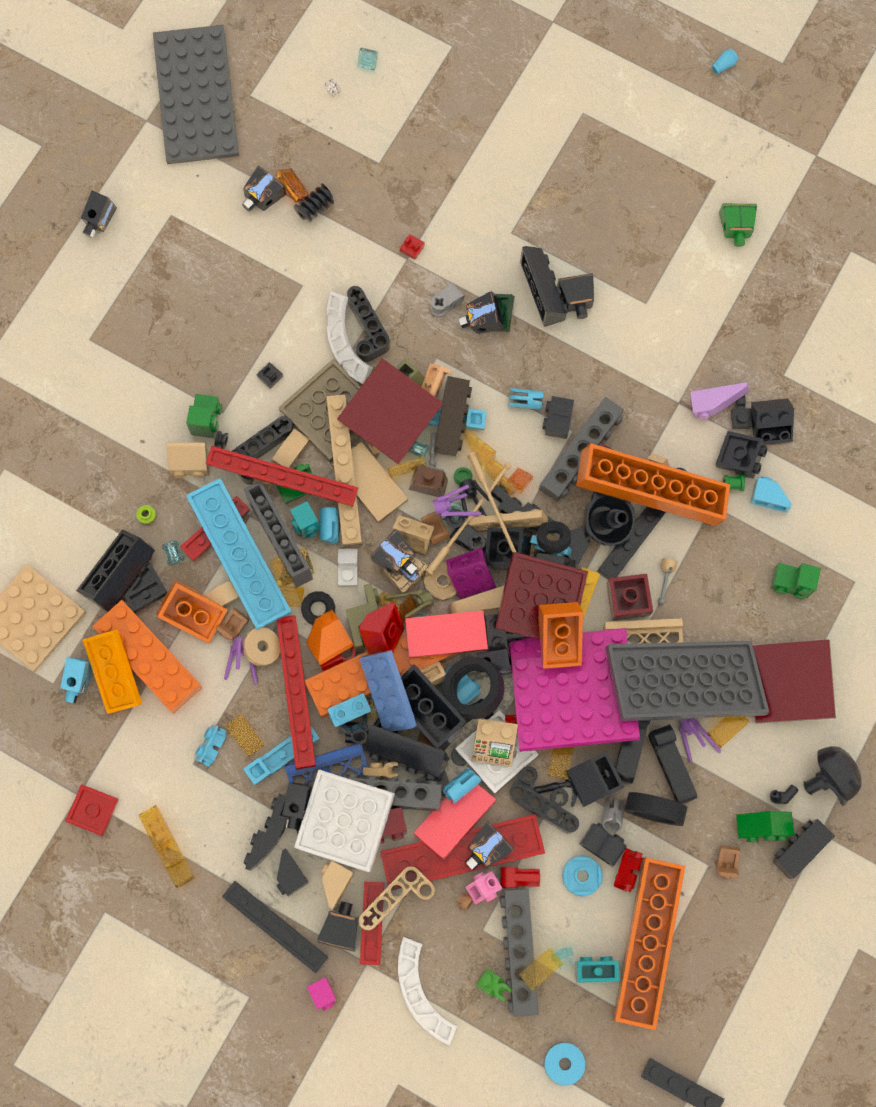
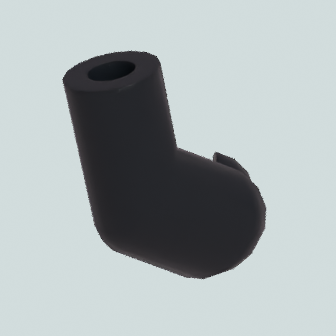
(783, 797)

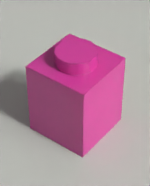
(322, 994)

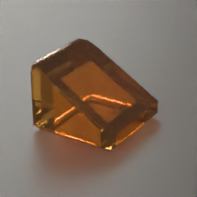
(521, 479)
(407, 606)

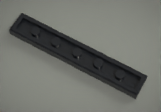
(624, 552)
(275, 927)

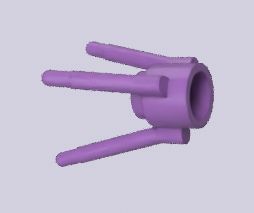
(442, 504)
(237, 650)
(691, 727)

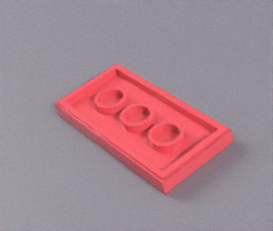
(446, 634)
(447, 828)

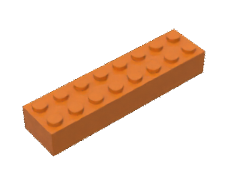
(653, 485)
(349, 680)
(649, 943)

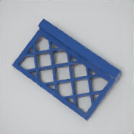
(330, 758)

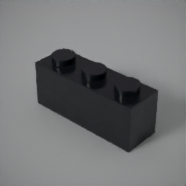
(803, 848)

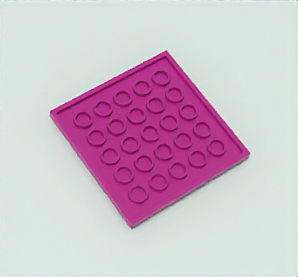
(568, 703)

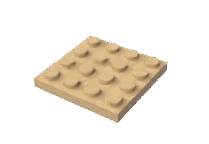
(35, 617)

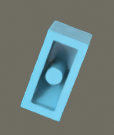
(769, 495)

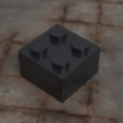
(498, 550)

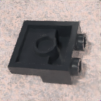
(741, 454)

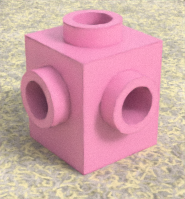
(484, 887)

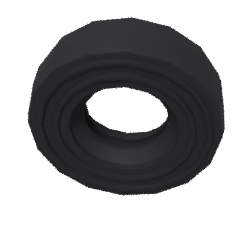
(553, 546)
(314, 597)

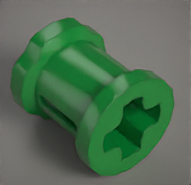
(735, 482)

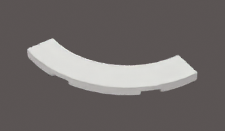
(339, 341)
(414, 996)

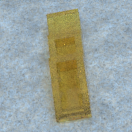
(486, 457)
(166, 846)

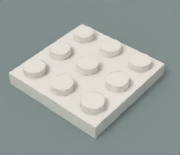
(495, 775)

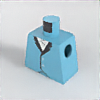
(79, 670)

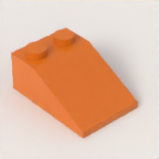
(191, 611)
(561, 634)

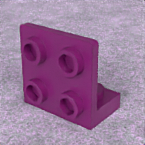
(470, 573)

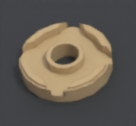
(437, 591)
(271, 644)

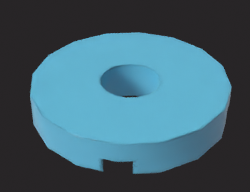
(570, 876)
(576, 1068)

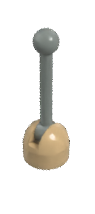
(668, 567)

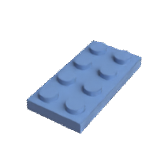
(388, 691)

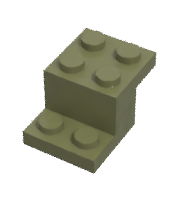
(357, 615)

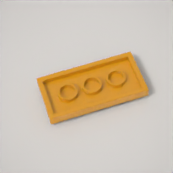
(112, 671)

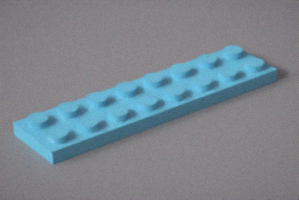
(238, 554)

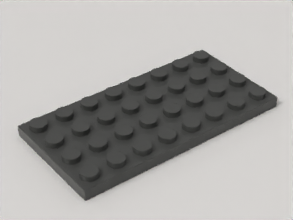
(195, 94)
(686, 680)

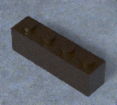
(451, 416)

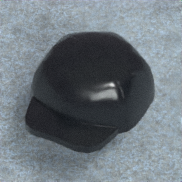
(608, 519)
(837, 773)

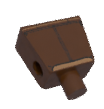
(429, 481)

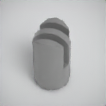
(613, 816)

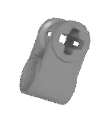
(447, 298)

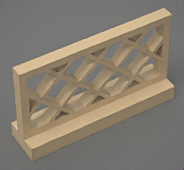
(648, 628)

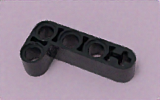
(366, 321)
(263, 445)
(630, 754)
(672, 765)
(545, 804)

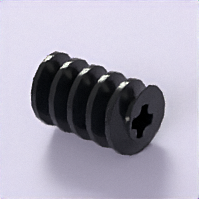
(314, 202)

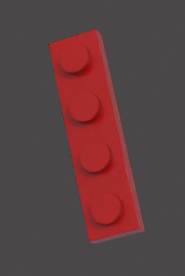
(199, 542)
(371, 940)

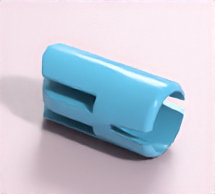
(532, 394)
(329, 524)
(461, 785)

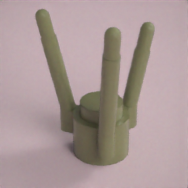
(422, 600)

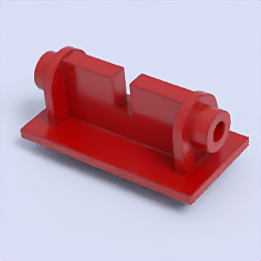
(625, 878)

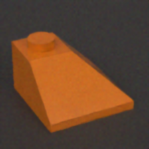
(328, 637)

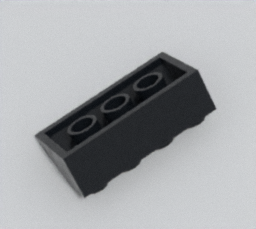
(542, 285)
(116, 570)
(431, 710)
(406, 752)

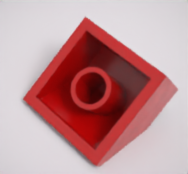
(382, 629)

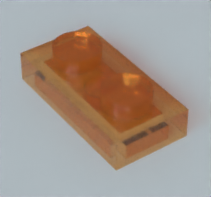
(292, 184)

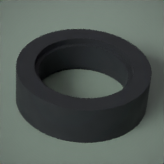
(495, 693)
(655, 808)

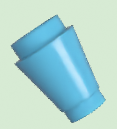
(725, 61)

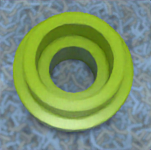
(146, 520)

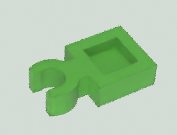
(493, 984)

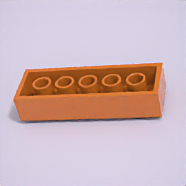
(150, 658)

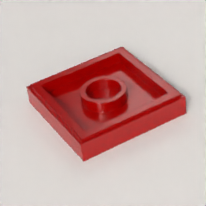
(92, 810)

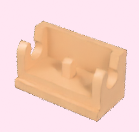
(434, 378)

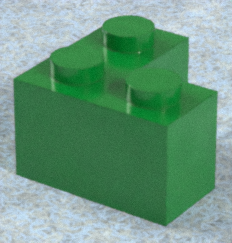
(203, 416)
(799, 581)
(765, 825)

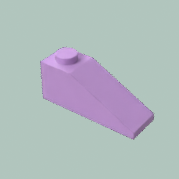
(713, 400)

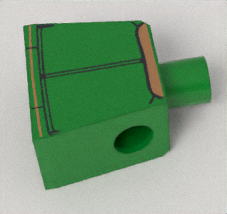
(738, 221)

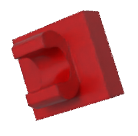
(412, 246)

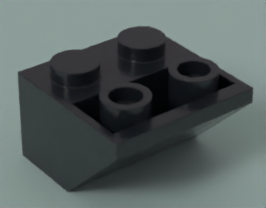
(773, 420)
(595, 779)

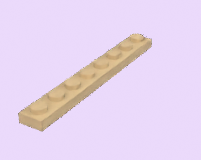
(343, 469)

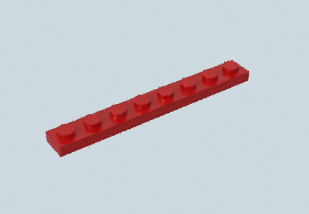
(282, 476)
(296, 693)

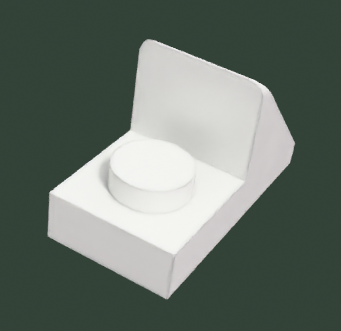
(347, 567)

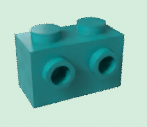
(304, 521)
(597, 971)

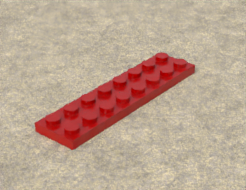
(521, 834)

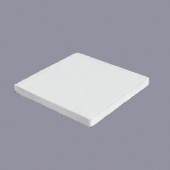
(344, 820)

